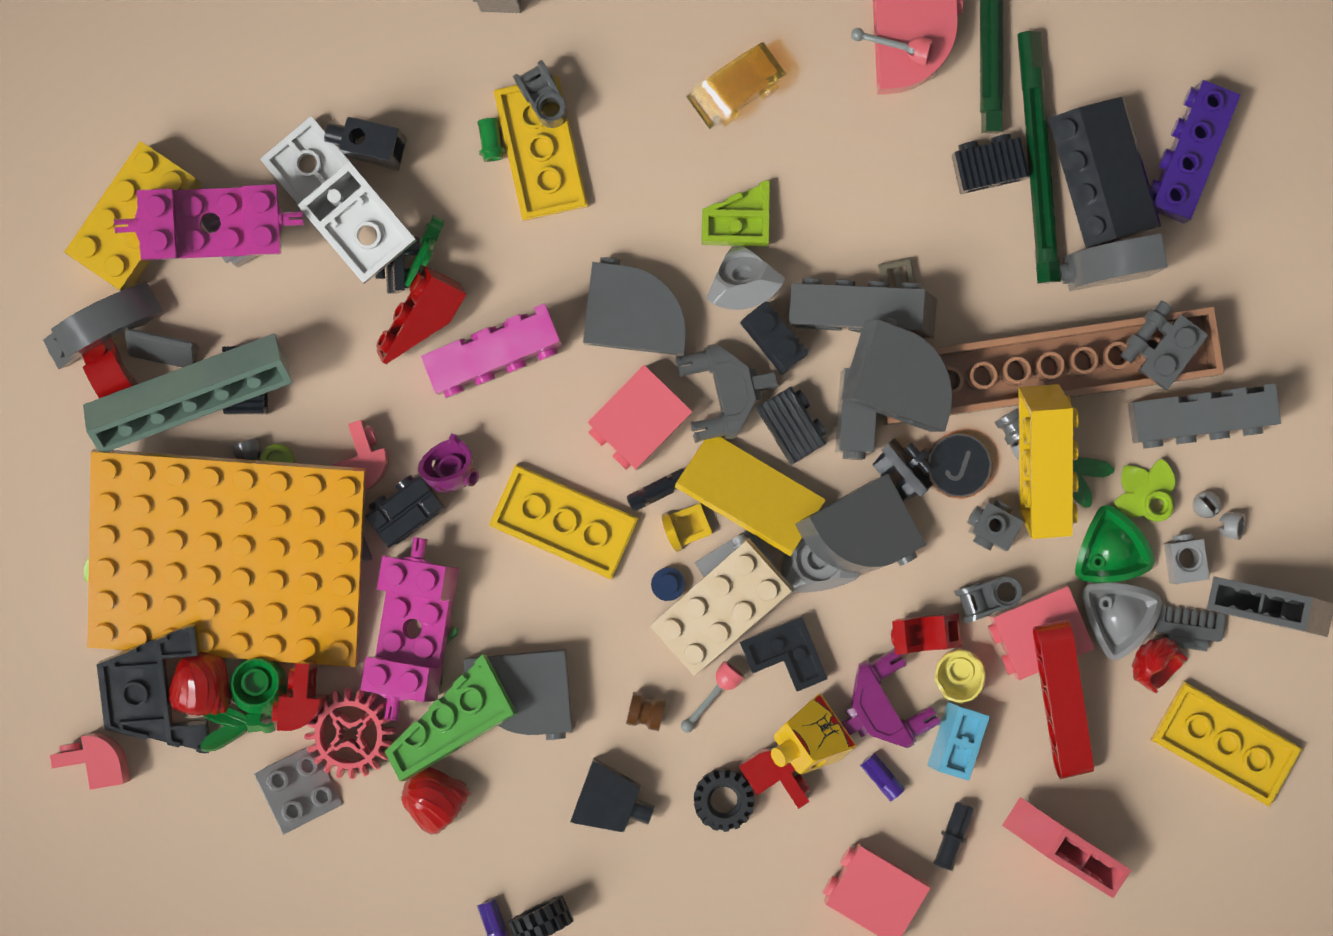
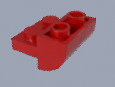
(303, 704)

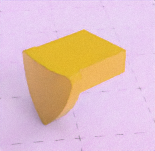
(685, 526)

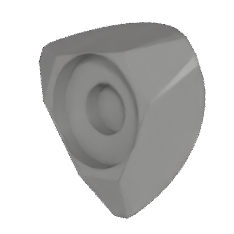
(743, 280)
(810, 573)
(1120, 616)

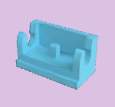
(958, 741)

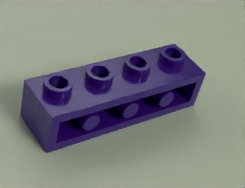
(1193, 150)

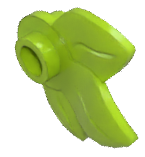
(1143, 488)

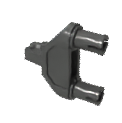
(735, 388)

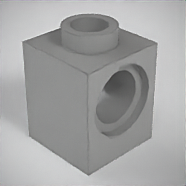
(1197, 570)

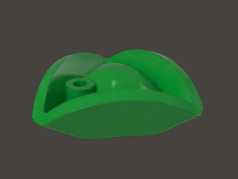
(1113, 549)

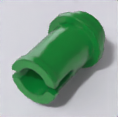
(490, 140)

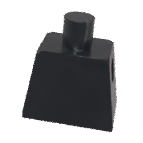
(381, 145)
(609, 800)

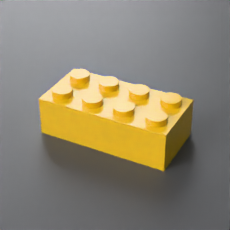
(118, 255)
(1047, 461)

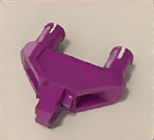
(873, 712)

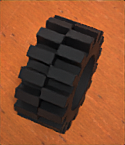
(716, 819)
(542, 919)

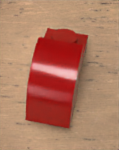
(106, 369)
(926, 633)
(763, 773)

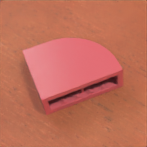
(903, 22)
(1066, 847)

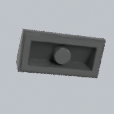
(160, 348)

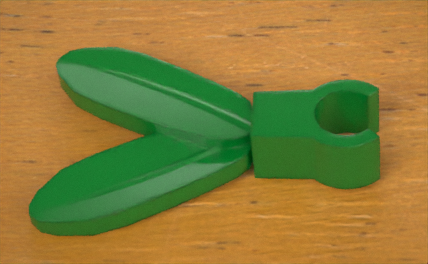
(428, 239)
(1091, 468)
(234, 726)

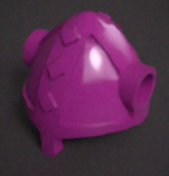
(452, 466)

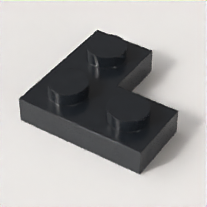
(790, 644)

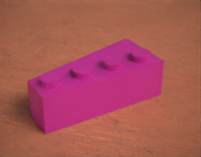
(492, 351)

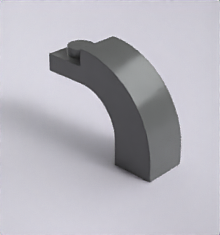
(100, 322)

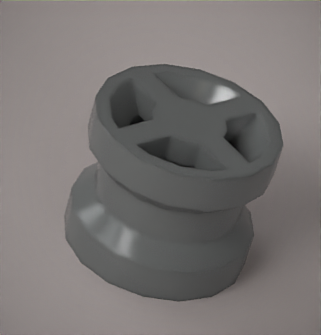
(1010, 425)

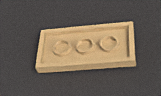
(721, 607)

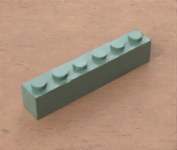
(187, 393)

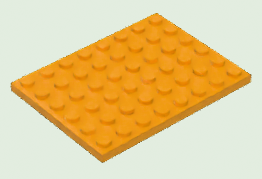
(236, 545)

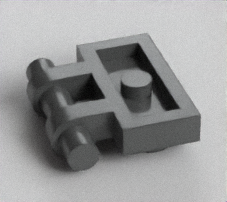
(1173, 350)

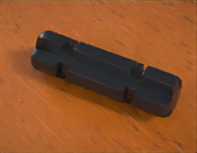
(654, 491)

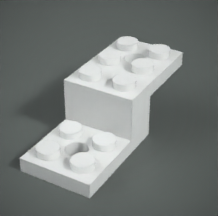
(338, 200)

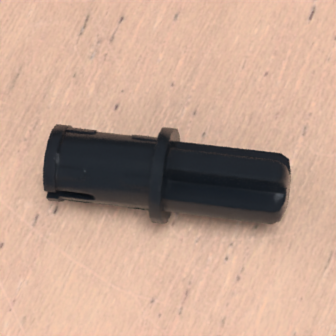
(954, 836)

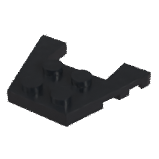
(137, 691)

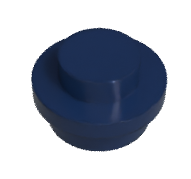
(667, 584)

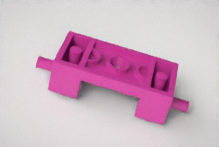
(172, 229)
(403, 664)

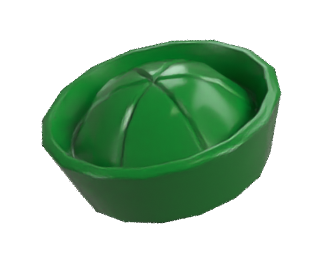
(257, 685)

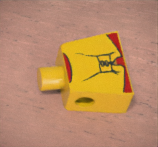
(812, 738)

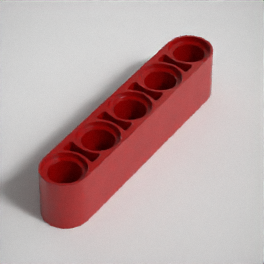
(1063, 699)

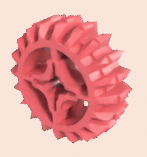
(339, 721)

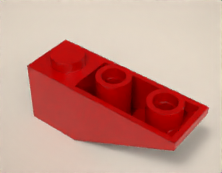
(426, 310)

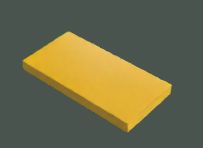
(539, 157)
(749, 493)
(563, 522)
(1226, 744)

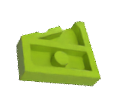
(739, 219)

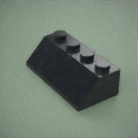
(1104, 172)

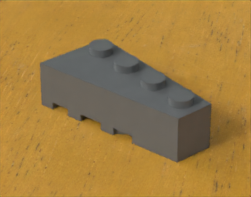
(850, 305)
(1204, 414)

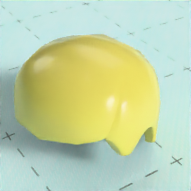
(960, 675)

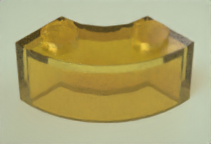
(736, 85)

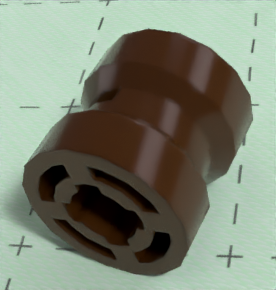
(646, 711)

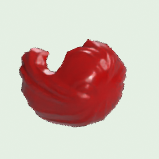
(200, 685)
(434, 799)

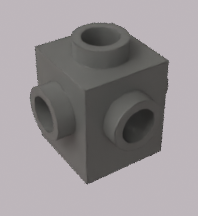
(1006, 525)

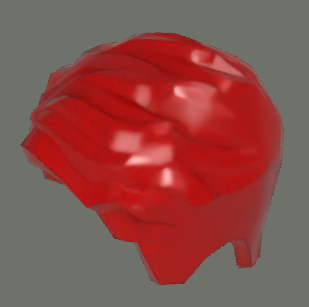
(1157, 662)

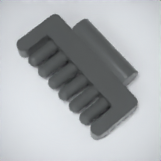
(1191, 635)

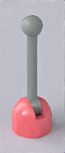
(917, 49)
(727, 679)

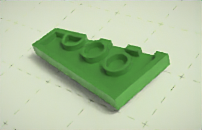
(460, 716)

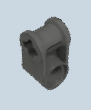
(539, 90)
(986, 598)

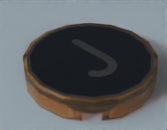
(959, 465)

